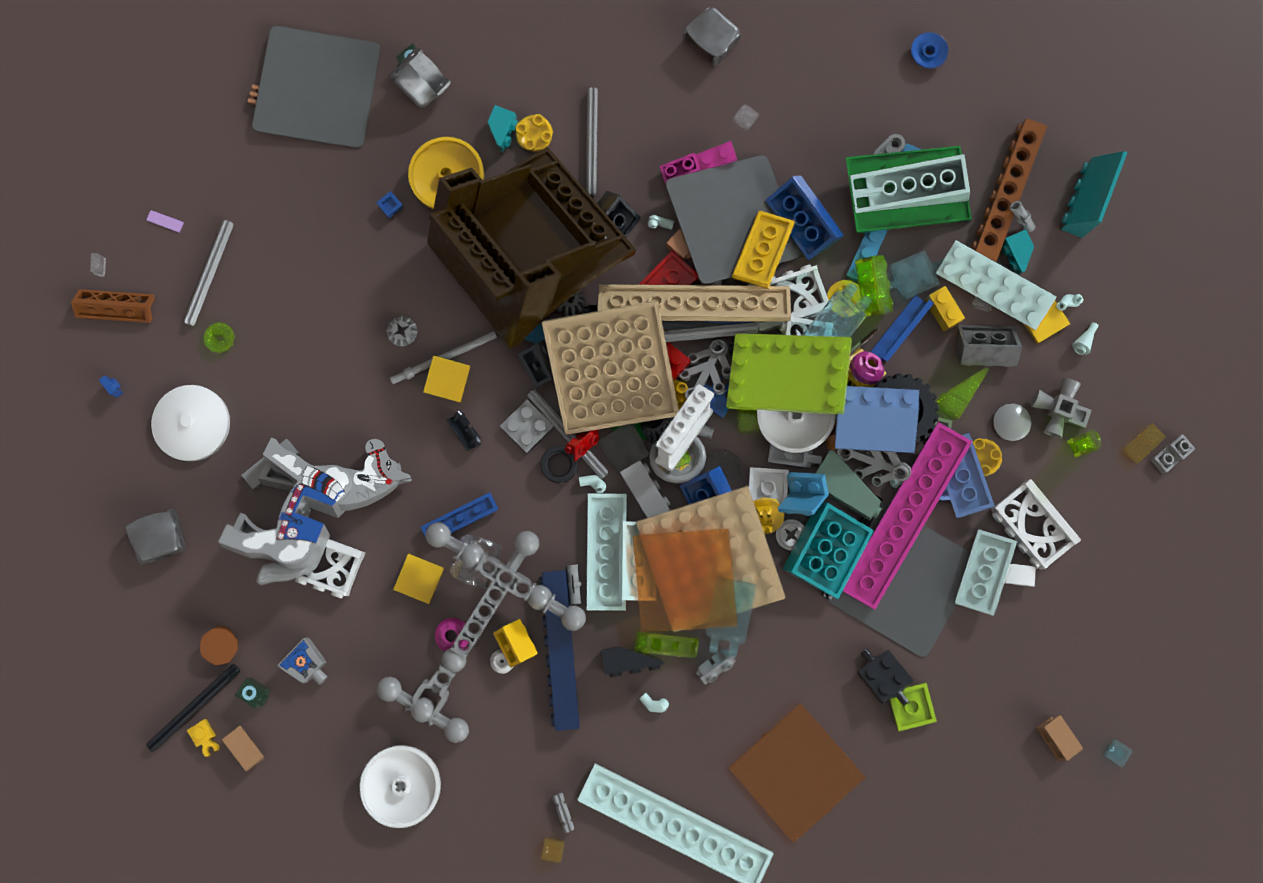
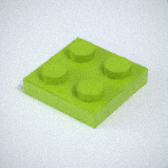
(917, 711)

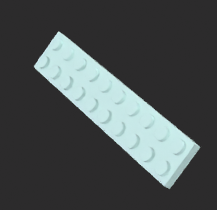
(675, 826)

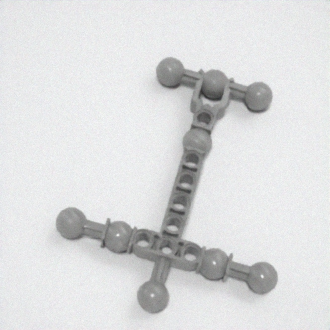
(454, 658)

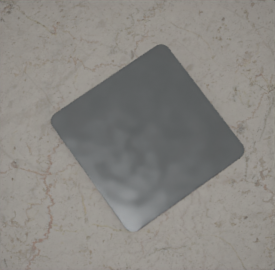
(316, 87)
(719, 210)
(919, 594)

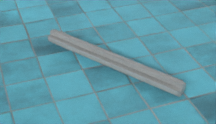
(591, 164)
(208, 273)
(710, 332)
(557, 422)

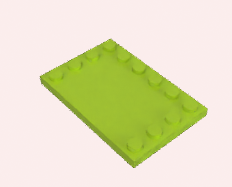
(789, 373)

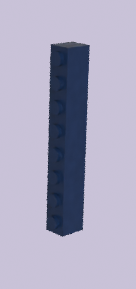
(560, 657)

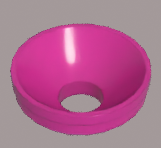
(863, 371)
(449, 624)

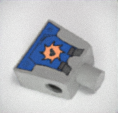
(304, 663)

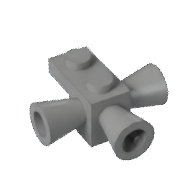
(1062, 408)

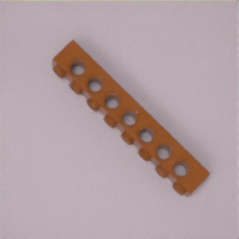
(1034, 133)

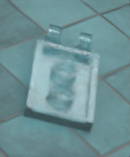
(840, 315)
(737, 634)

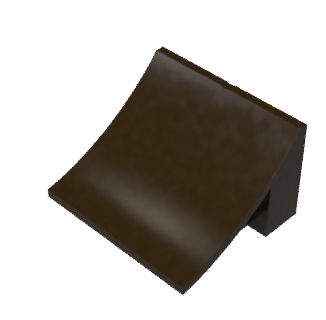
(522, 240)

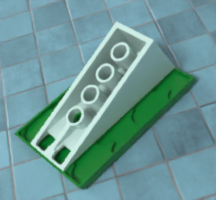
(909, 189)

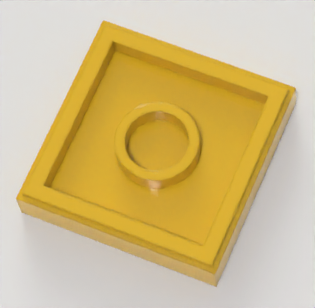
(1051, 323)
(446, 378)
(418, 578)

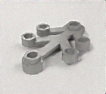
(708, 368)
(878, 463)

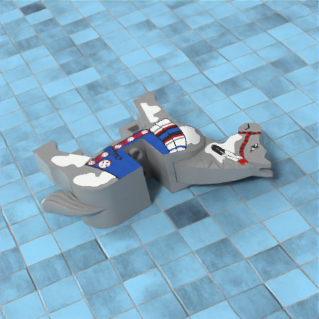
(298, 540)

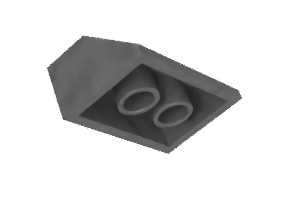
(988, 345)

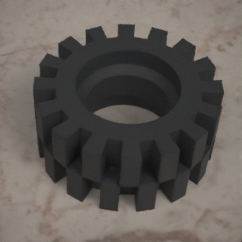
(655, 428)

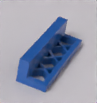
(901, 328)

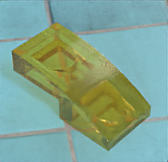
(1144, 443)

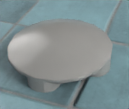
(1012, 422)

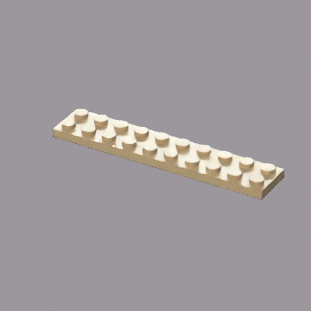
(703, 301)

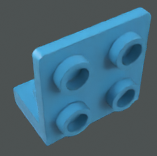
(805, 494)

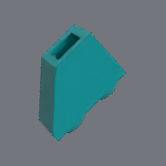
(502, 124)
(1018, 251)

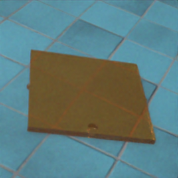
(685, 580)
(797, 772)

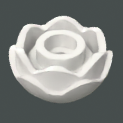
(495, 662)

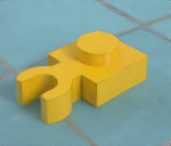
(202, 735)

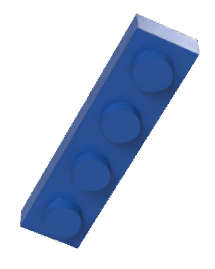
(466, 514)

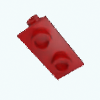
(582, 443)

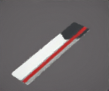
(863, 340)

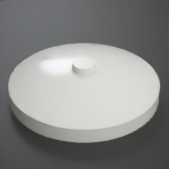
(190, 423)
(795, 430)
(400, 786)

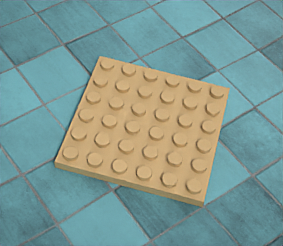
(611, 367)
(749, 548)

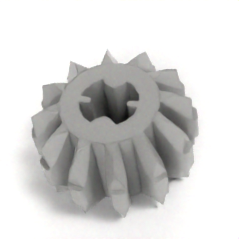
(575, 305)

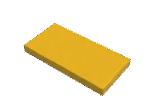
(763, 249)

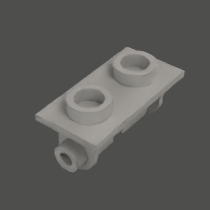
(709, 673)

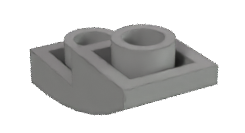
(1172, 454)

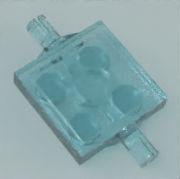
(914, 275)

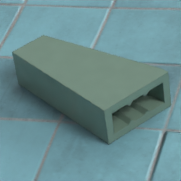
(848, 488)

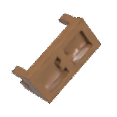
(1059, 738)
(243, 748)

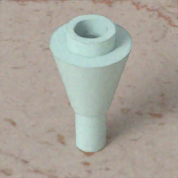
(1084, 342)

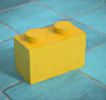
(945, 309)
(515, 643)

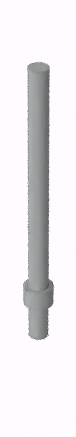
(410, 372)

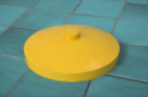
(438, 159)

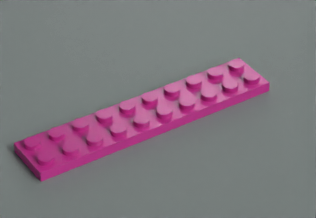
(907, 515)

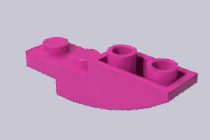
(694, 162)

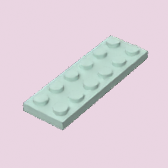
(995, 285)
(604, 516)

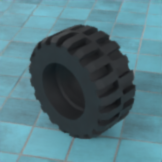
(927, 407)

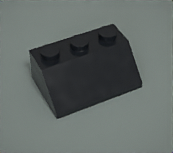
(619, 212)

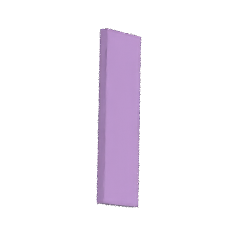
(165, 221)

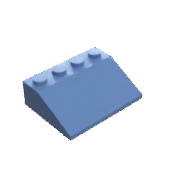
(878, 420)

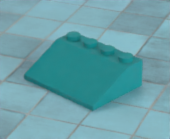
(1092, 193)
(828, 550)

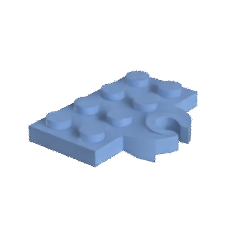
(968, 486)

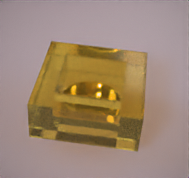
(552, 850)

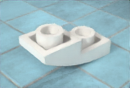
(1021, 575)

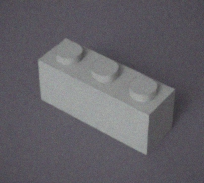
(645, 490)

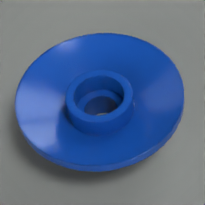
(933, 43)

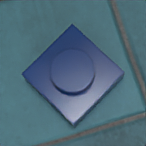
(389, 204)
(111, 385)

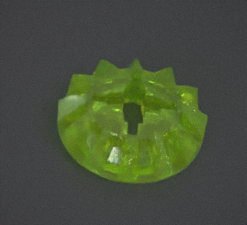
(218, 329)

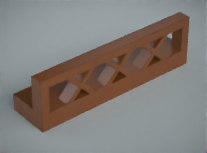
(112, 307)

